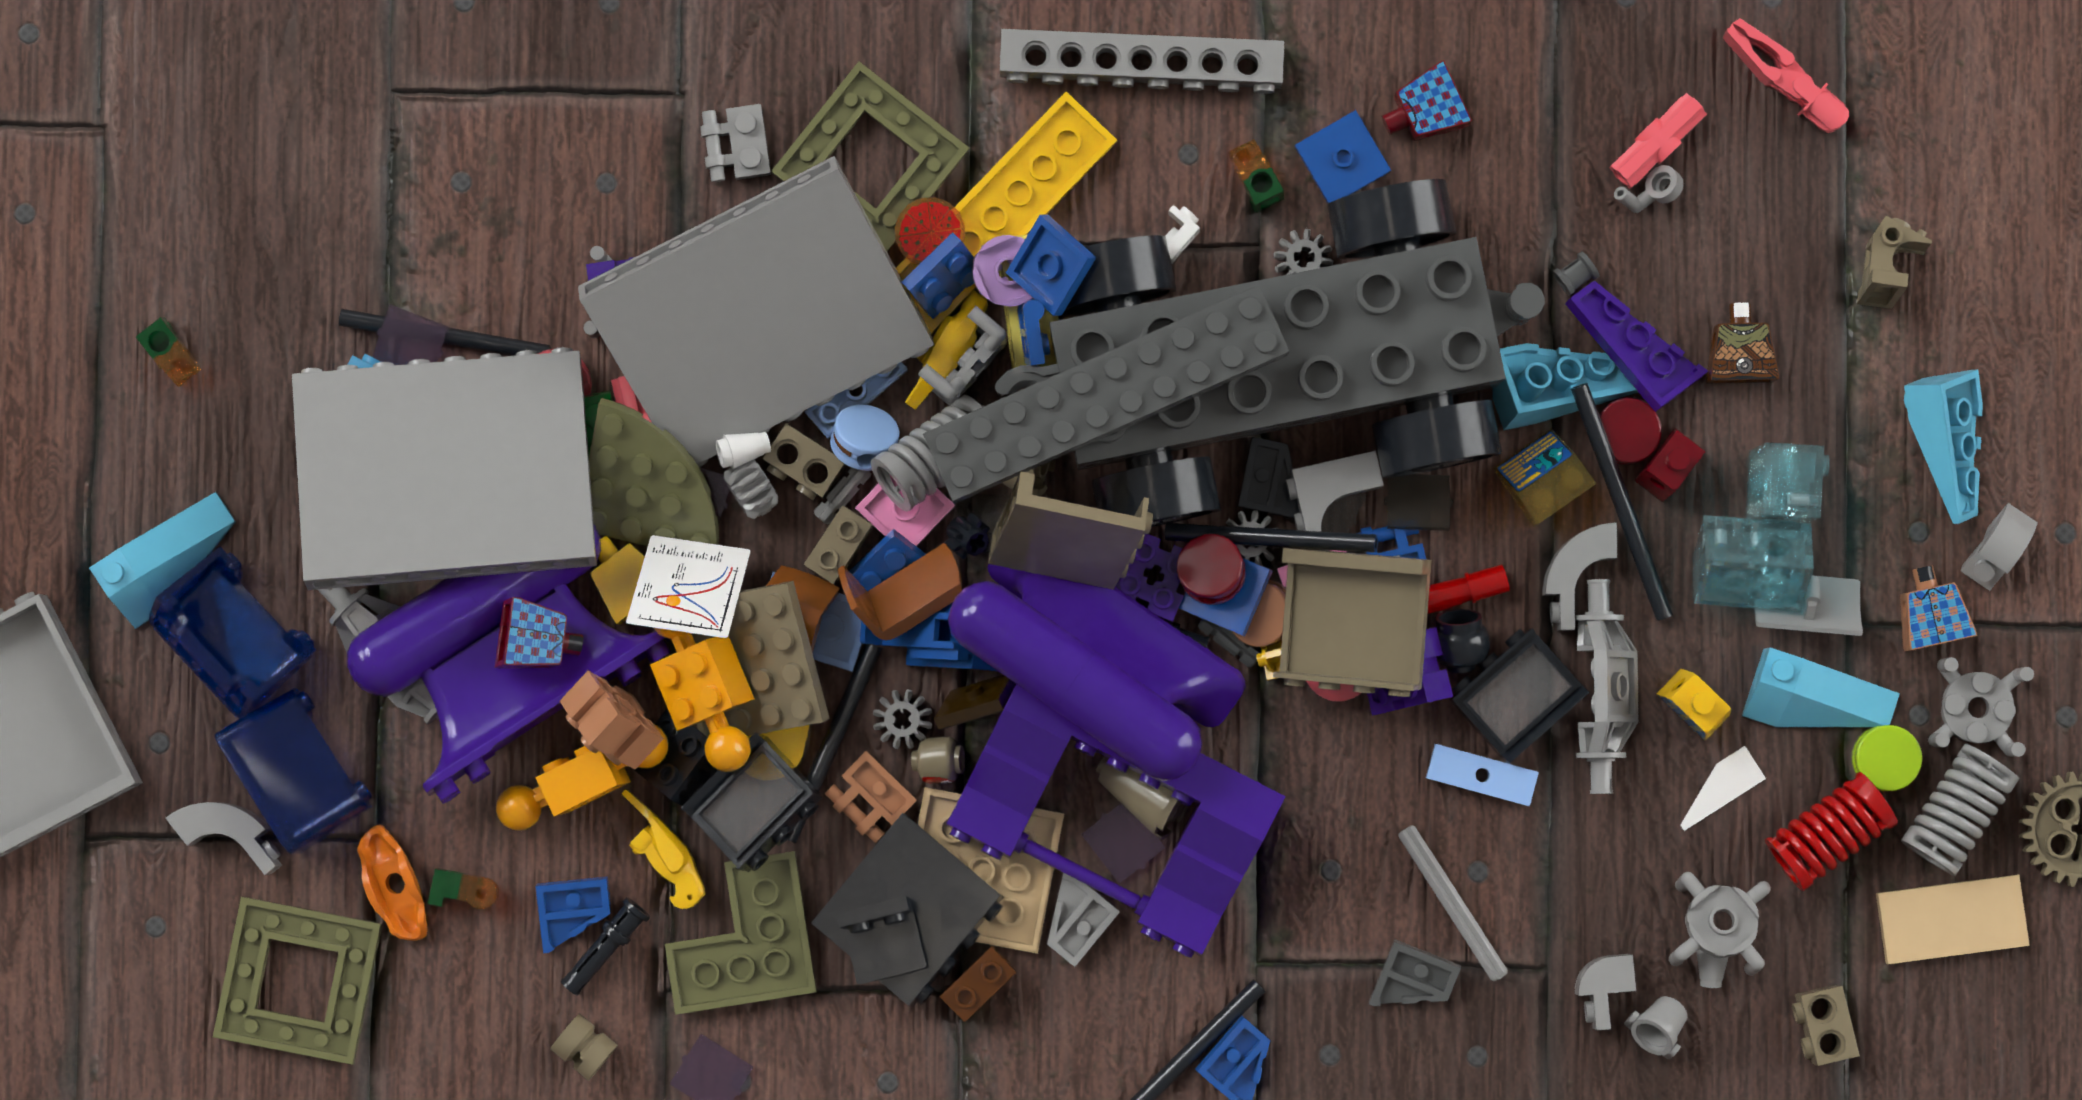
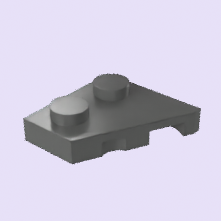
(1413, 977)

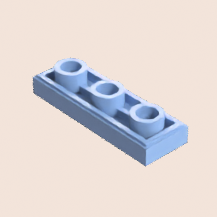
(825, 415)
(1503, 779)

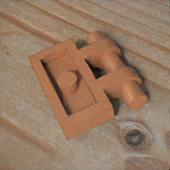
(878, 789)

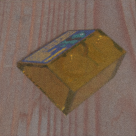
(1544, 477)

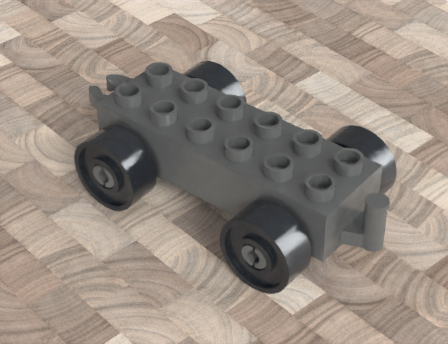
(1358, 339)

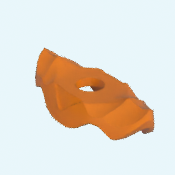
(380, 859)

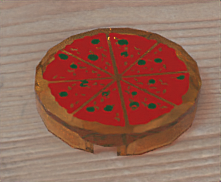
(925, 226)

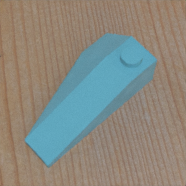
(1542, 379)
(1944, 423)
(161, 556)
(1807, 694)

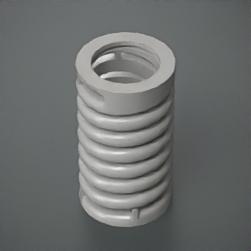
(912, 462)
(1949, 799)

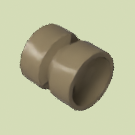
(584, 1047)

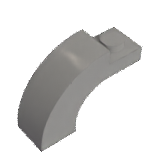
(1568, 563)
(244, 826)

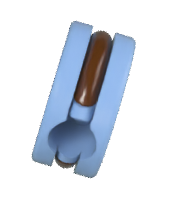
(862, 434)

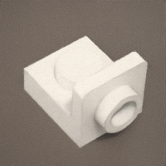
(1179, 239)

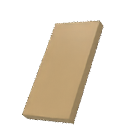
(1952, 919)

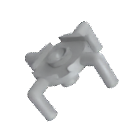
(971, 362)
(1998, 701)
(1704, 933)

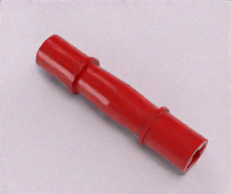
(1471, 588)

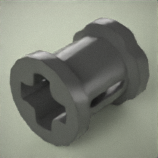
(1576, 273)

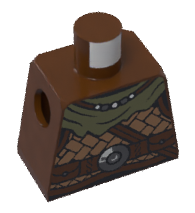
(1741, 350)

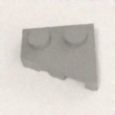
(1078, 919)

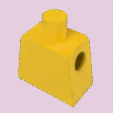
(617, 577)

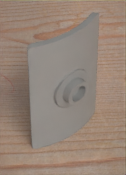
(1828, 607)

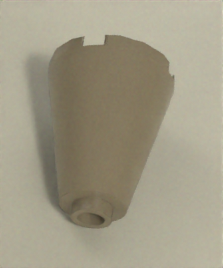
(1150, 806)

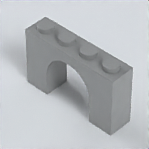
(1326, 482)

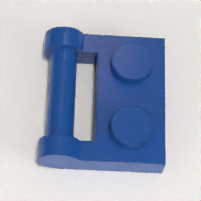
(1034, 343)

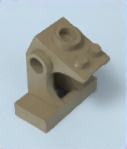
(1881, 282)

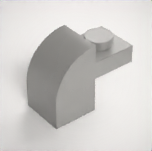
(2001, 547)
(1599, 978)

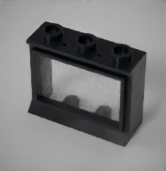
(1517, 694)
(754, 805)

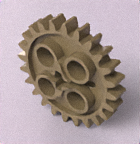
(2045, 824)

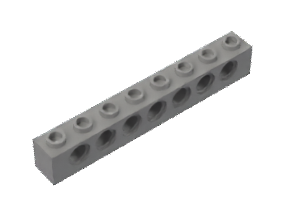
(1124, 47)

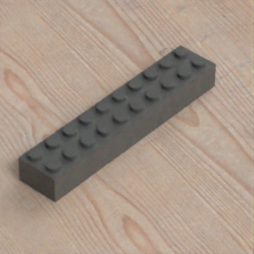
(1106, 394)

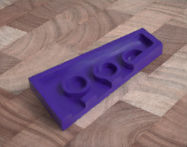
(1643, 357)

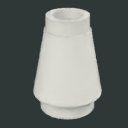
(741, 448)

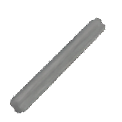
(1453, 903)

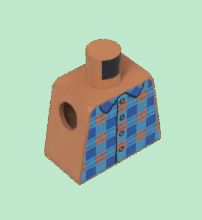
(1933, 612)

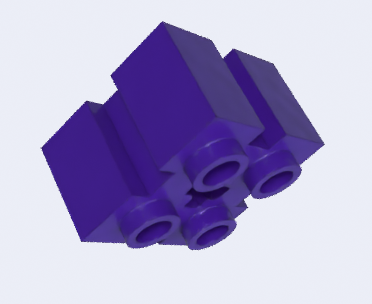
(1161, 595)
(1434, 682)

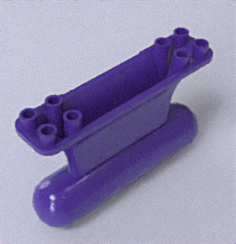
(457, 634)
(1100, 664)

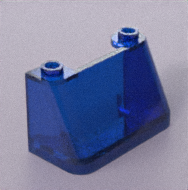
(228, 634)
(292, 772)

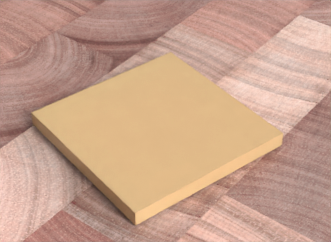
(1020, 879)

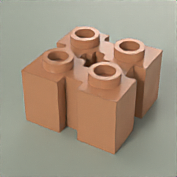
(610, 721)

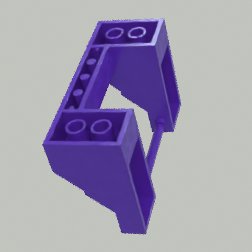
(1205, 864)

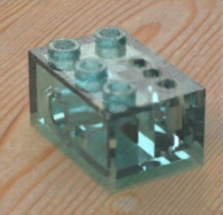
(1786, 482)
(1752, 563)

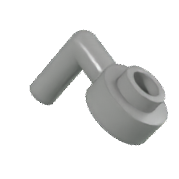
(1654, 186)

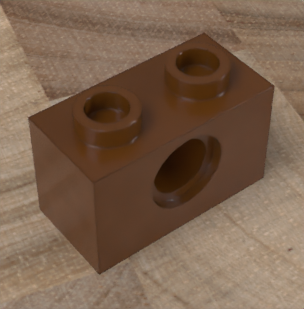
(978, 983)

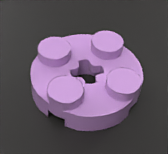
(986, 267)

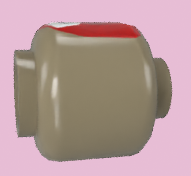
(938, 760)

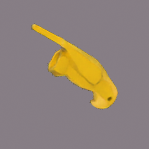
(950, 342)
(667, 856)

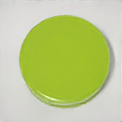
(1887, 757)

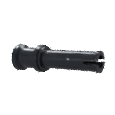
(615, 933)

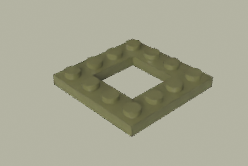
(867, 93)
(357, 949)

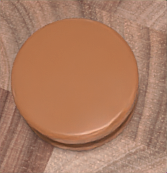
(1268, 619)

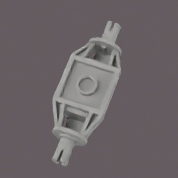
(353, 618)
(1614, 686)

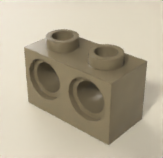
(808, 456)
(839, 544)
(1835, 1021)

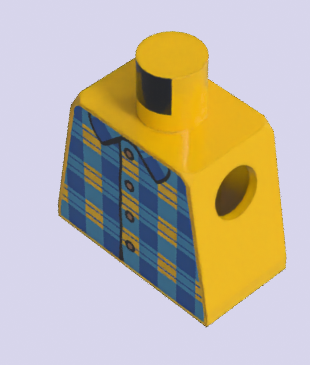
(1695, 702)

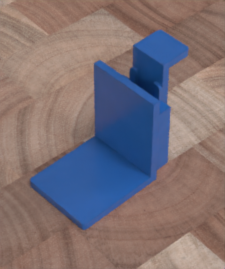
(930, 644)

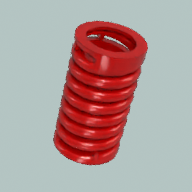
(1792, 840)

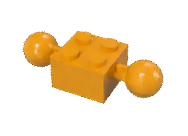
(701, 686)
(568, 785)

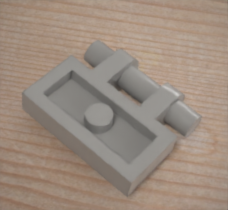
(747, 143)

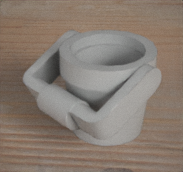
(1658, 1026)

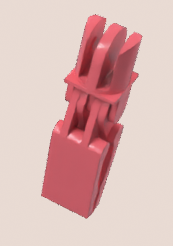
(1787, 76)

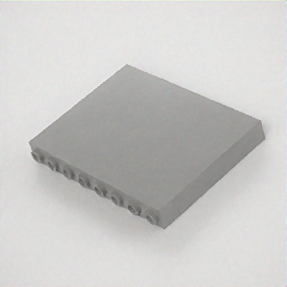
(757, 312)
(443, 469)
(54, 731)

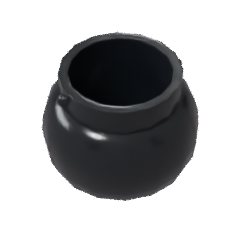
(1462, 639)

